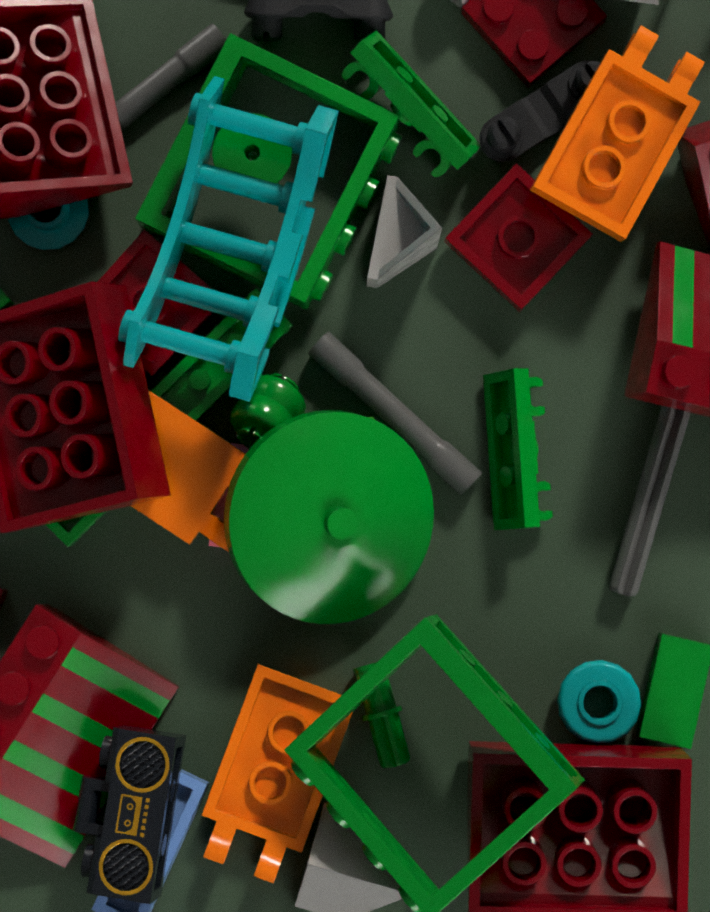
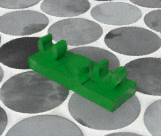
(412, 102)
(513, 449)

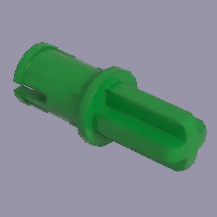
(384, 723)

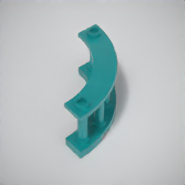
(279, 259)

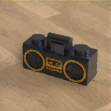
(139, 813)

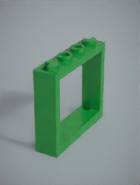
(360, 190)
(500, 711)

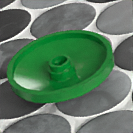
(328, 516)

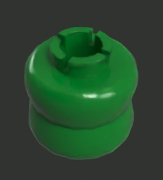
(269, 406)

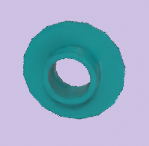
(54, 233)
(624, 710)

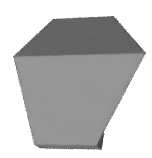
(402, 234)
(340, 874)

